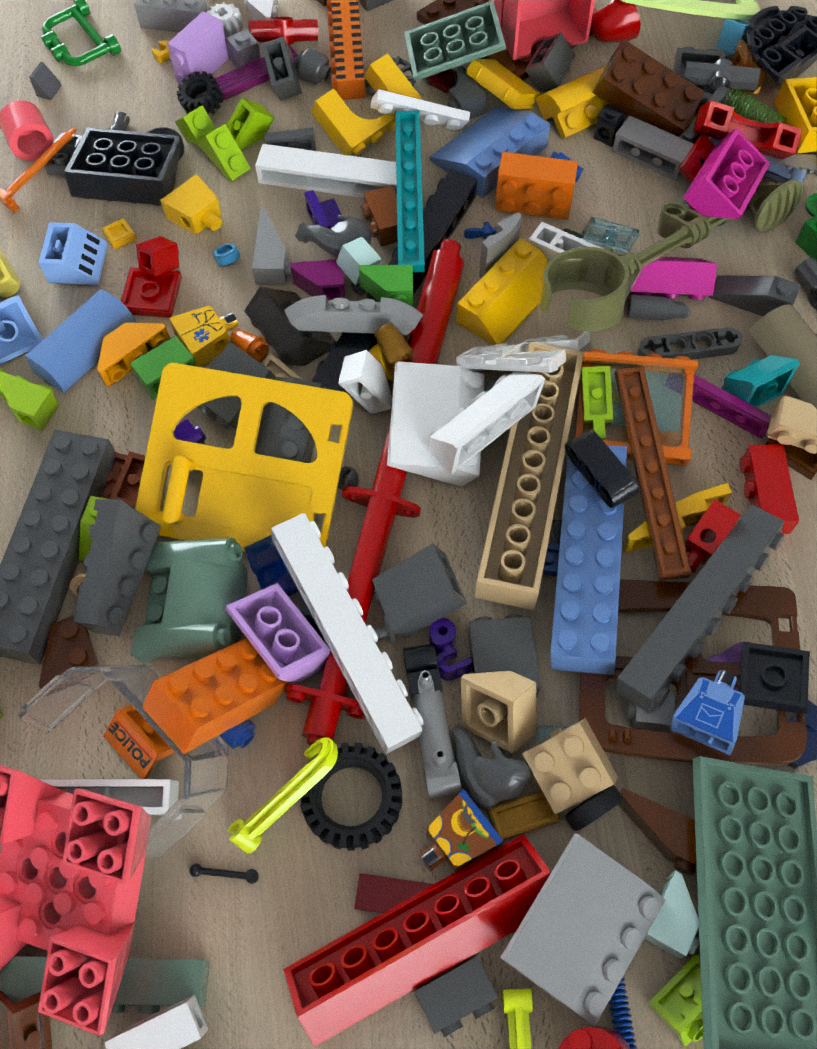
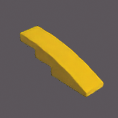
(689, 512)

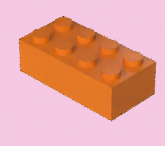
(212, 695)

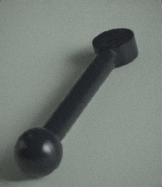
(251, 875)

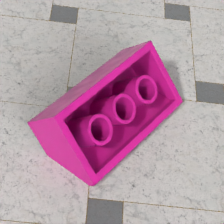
(727, 178)
(676, 277)

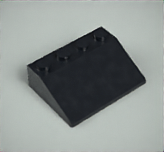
(123, 166)

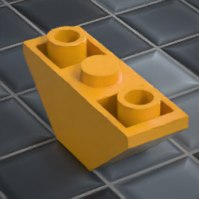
(125, 346)

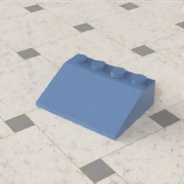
(480, 146)

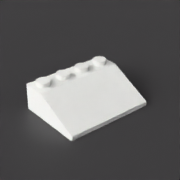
(422, 401)

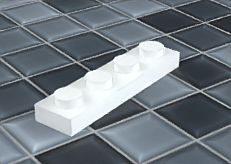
(430, 112)

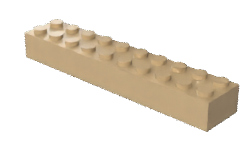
(529, 490)

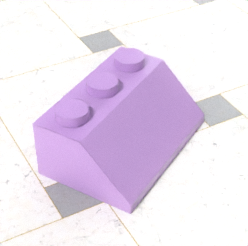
(280, 634)

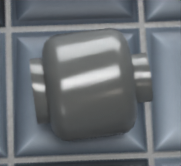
(313, 66)

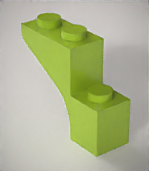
(215, 142)

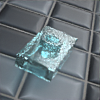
(610, 234)

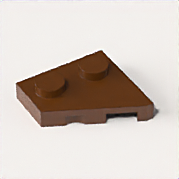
(66, 647)

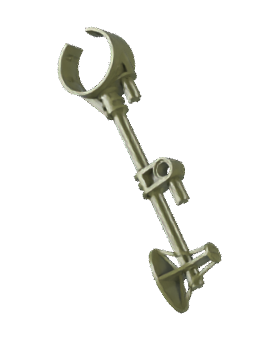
(614, 275)

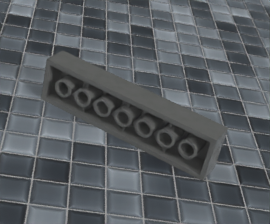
(47, 540)

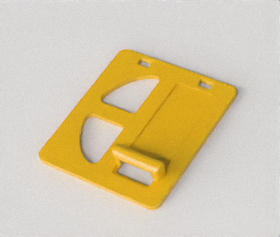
(240, 489)

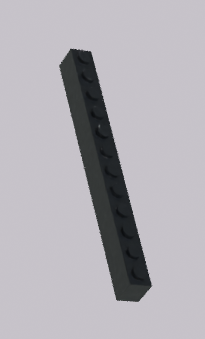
(440, 219)

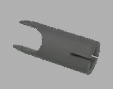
(655, 308)

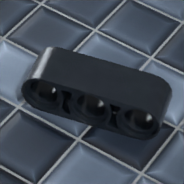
(601, 468)

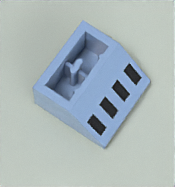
(72, 255)

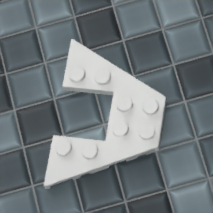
(518, 358)

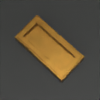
(522, 815)

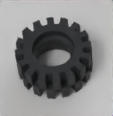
(196, 85)

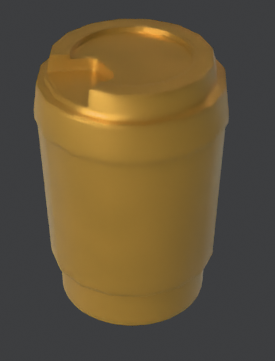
(393, 344)

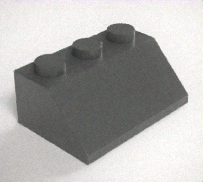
(283, 433)

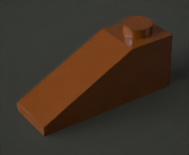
(666, 829)

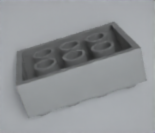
(583, 929)

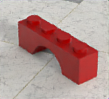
(771, 139)

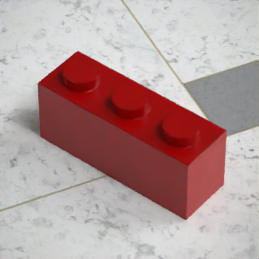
(769, 482)

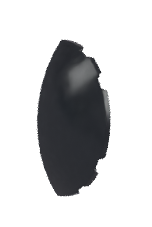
(783, 41)

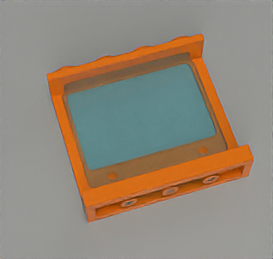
(671, 395)

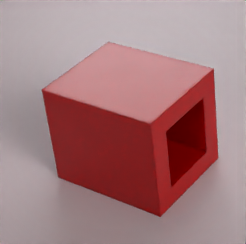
(157, 256)

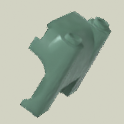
(189, 599)

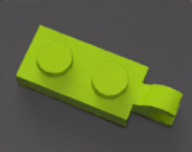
(597, 398)

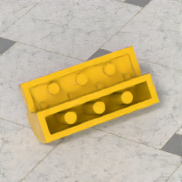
(573, 104)

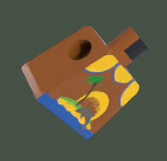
(459, 835)

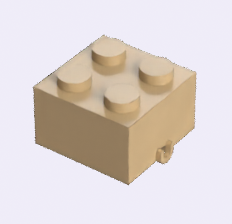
(570, 766)

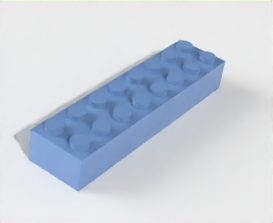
(587, 578)

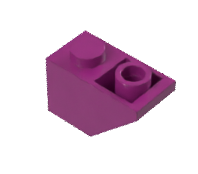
(319, 278)

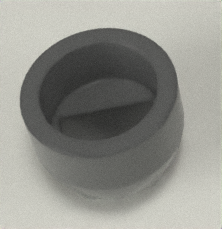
(352, 478)

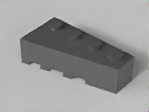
(115, 565)

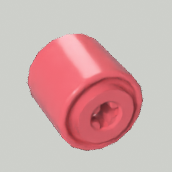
(25, 130)

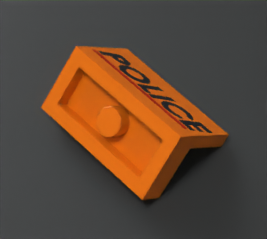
(136, 741)

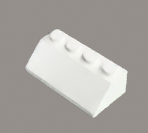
(485, 419)

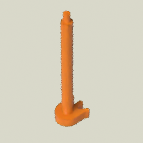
(5, 196)

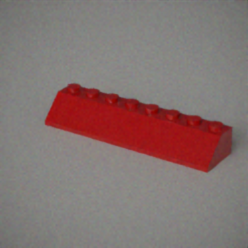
(415, 940)

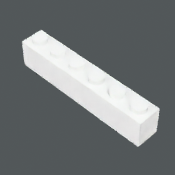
(323, 171)
(153, 795)

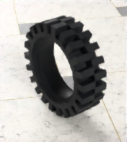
(376, 827)

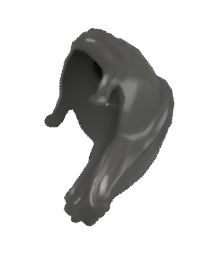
(333, 239)
(488, 779)

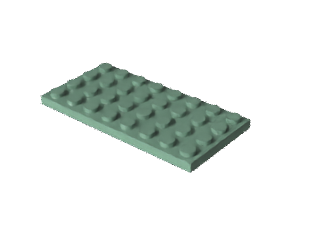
(756, 905)

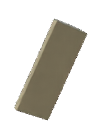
(788, 335)

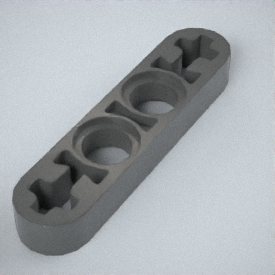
(688, 342)

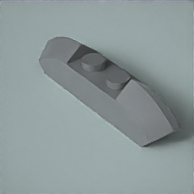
(360, 316)

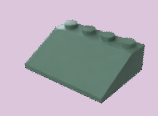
(454, 40)

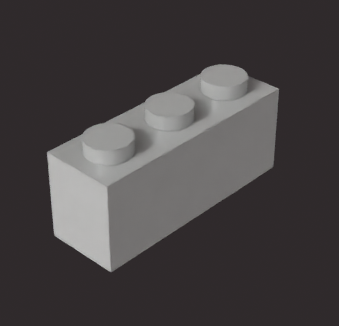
(168, 14)
(651, 147)

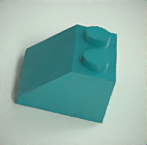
(761, 379)

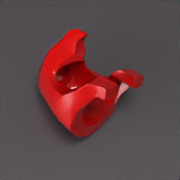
(616, 22)

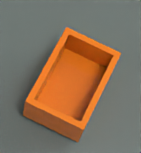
(535, 185)

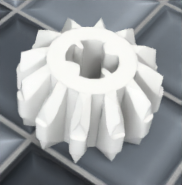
(230, 18)

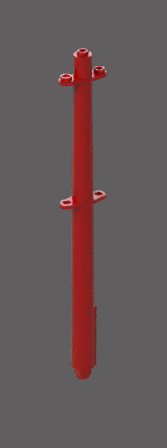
(384, 499)

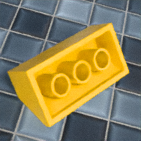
(504, 294)

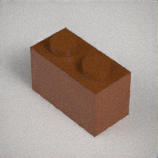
(381, 210)

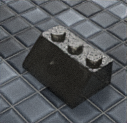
(293, 346)

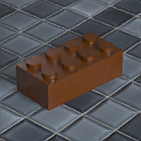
(648, 90)

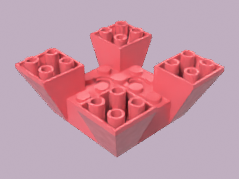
(70, 889)

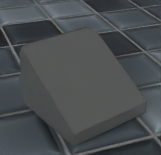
(44, 82)

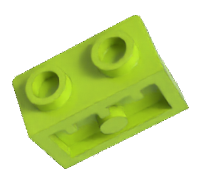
(681, 1002)

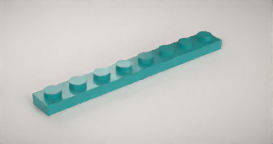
(409, 190)

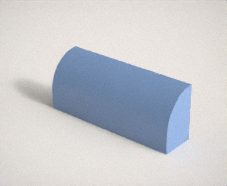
(78, 341)

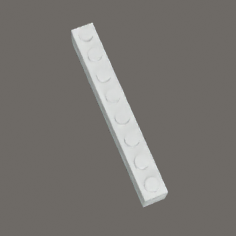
(346, 634)

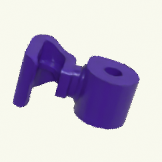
(444, 638)

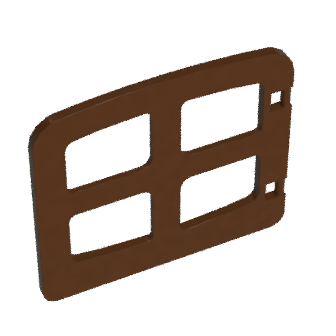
(757, 603)

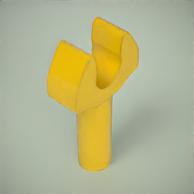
(163, 55)

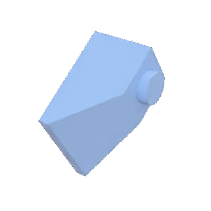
(16, 330)

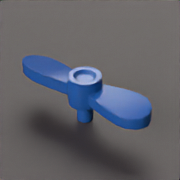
(486, 231)

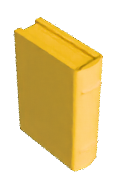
(502, 83)

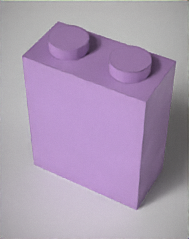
(198, 47)

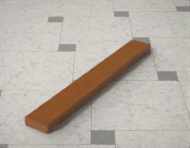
(652, 474)

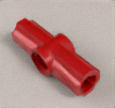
(291, 29)

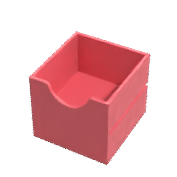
(534, 20)

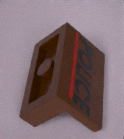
(23, 1025)

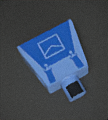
(711, 713)

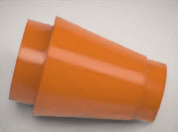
(250, 344)

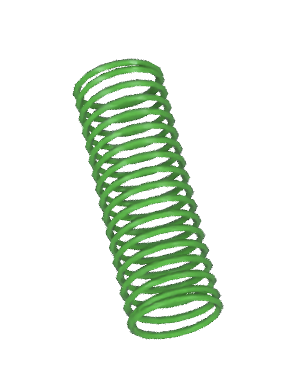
(729, 93)

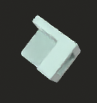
(354, 254)

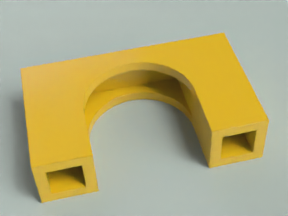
(347, 129)

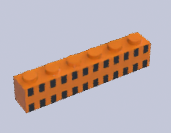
(346, 49)

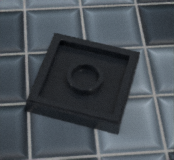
(774, 677)

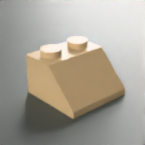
(499, 707)

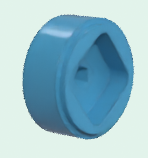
(226, 254)

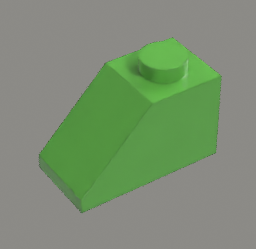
(388, 281)

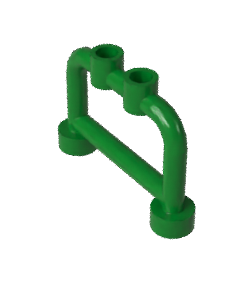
(60, 52)

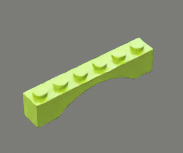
(29, 402)

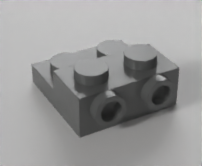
(695, 55)

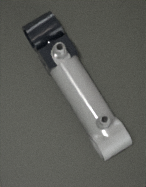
(435, 740)

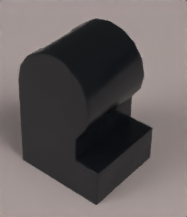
(612, 120)

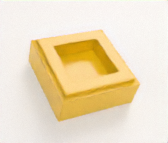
(119, 233)

